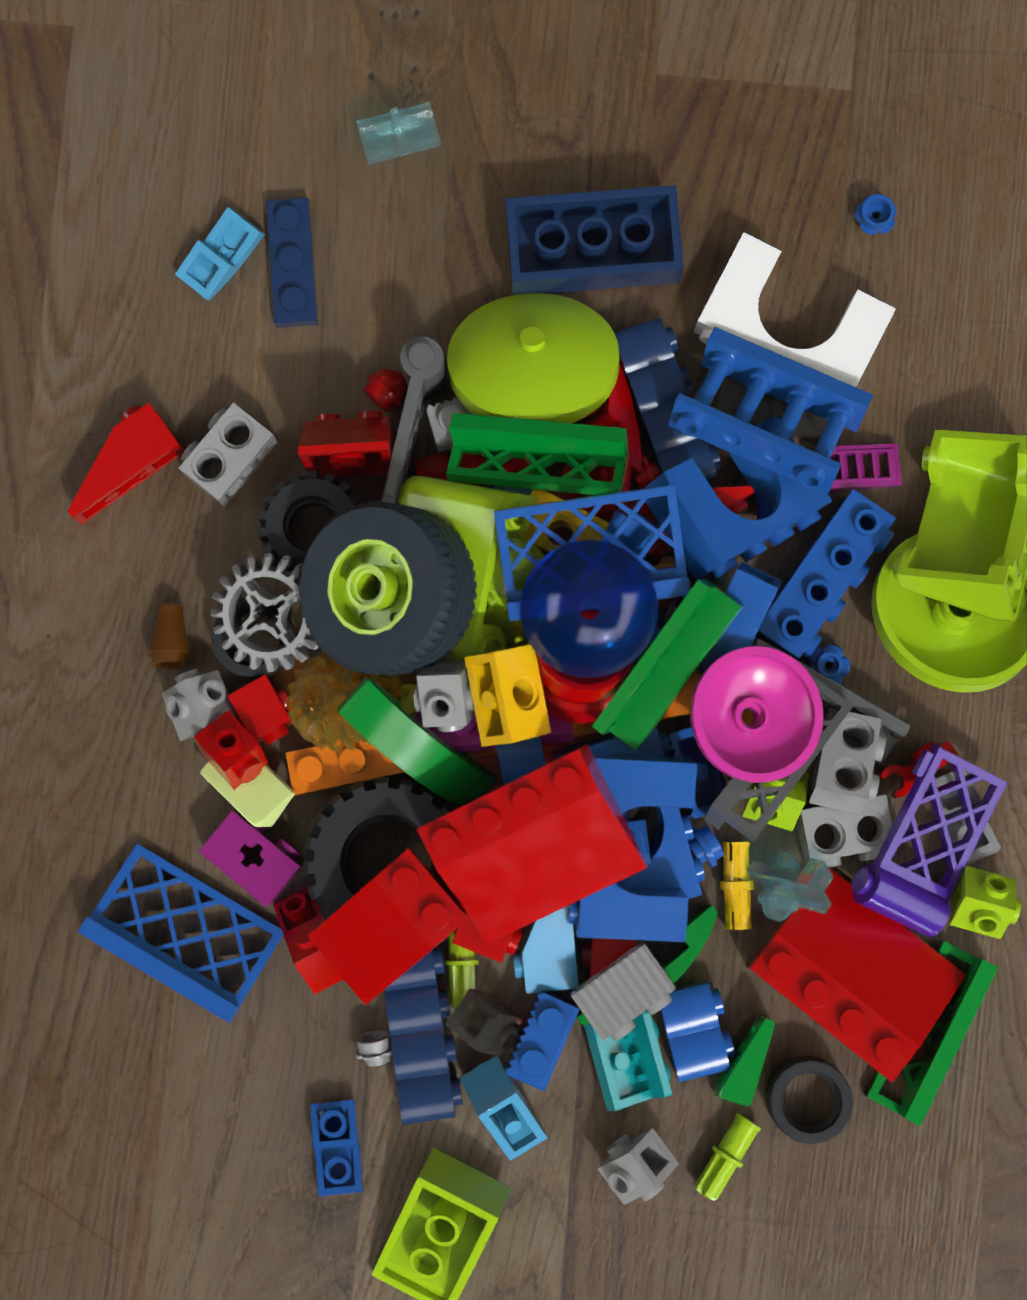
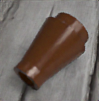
(169, 639)

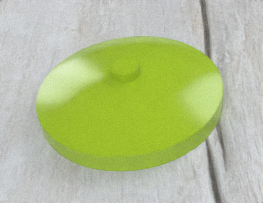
(533, 359)
(944, 642)

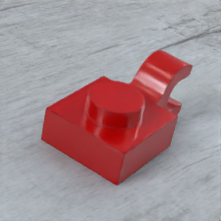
(905, 773)

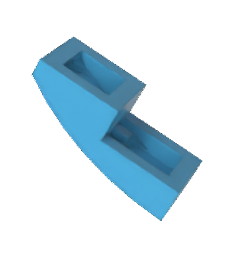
(220, 255)

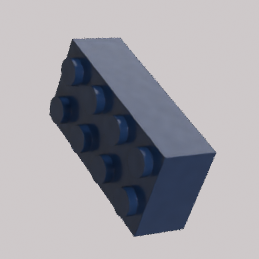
(594, 240)

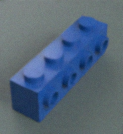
(825, 574)

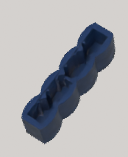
(654, 386)
(420, 1043)

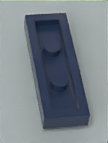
(292, 262)

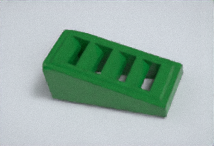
(745, 1068)

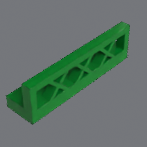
(538, 441)
(668, 664)
(944, 1042)

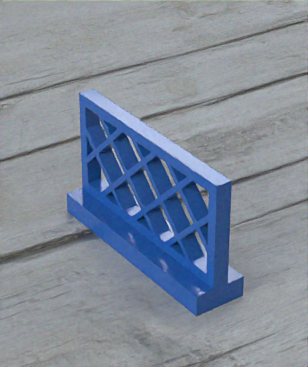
(667, 581)
(162, 966)

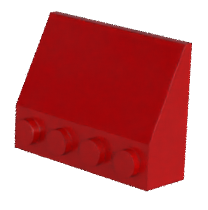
(533, 845)
(859, 978)

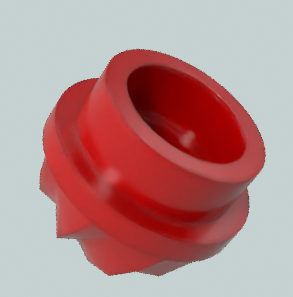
(386, 389)

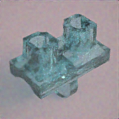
(398, 133)
(787, 888)

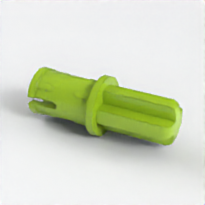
(461, 971)
(727, 1157)

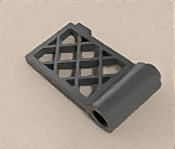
(425, 378)

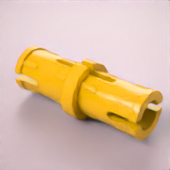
(736, 886)

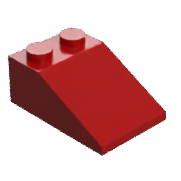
(348, 446)
(388, 926)

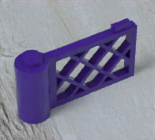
(895, 888)

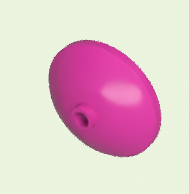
(783, 708)

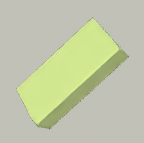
(258, 800)

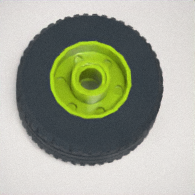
(387, 588)

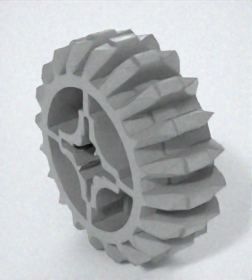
(257, 596)

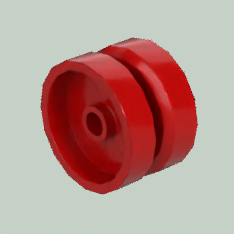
(578, 698)

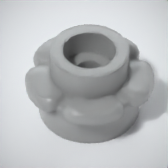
(374, 1047)

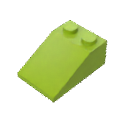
(441, 1229)

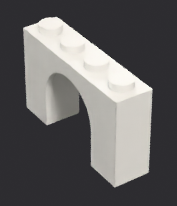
(735, 310)

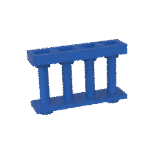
(785, 380)

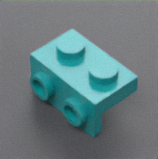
(631, 1066)

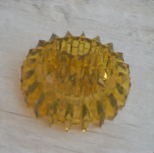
(329, 685)

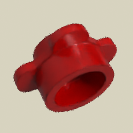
(649, 473)

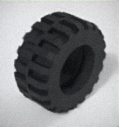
(346, 817)

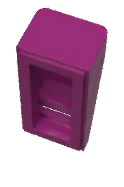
(857, 452)

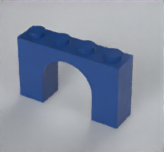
(716, 535)
(748, 586)
(669, 851)
(629, 910)

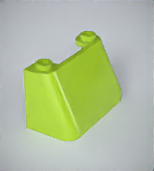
(472, 516)
(972, 525)

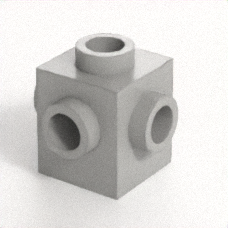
(444, 696)
(196, 702)
(637, 1166)

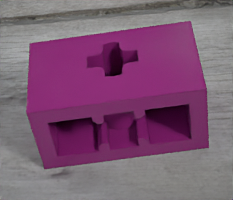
(263, 880)

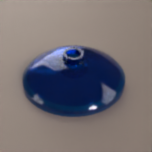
(581, 574)

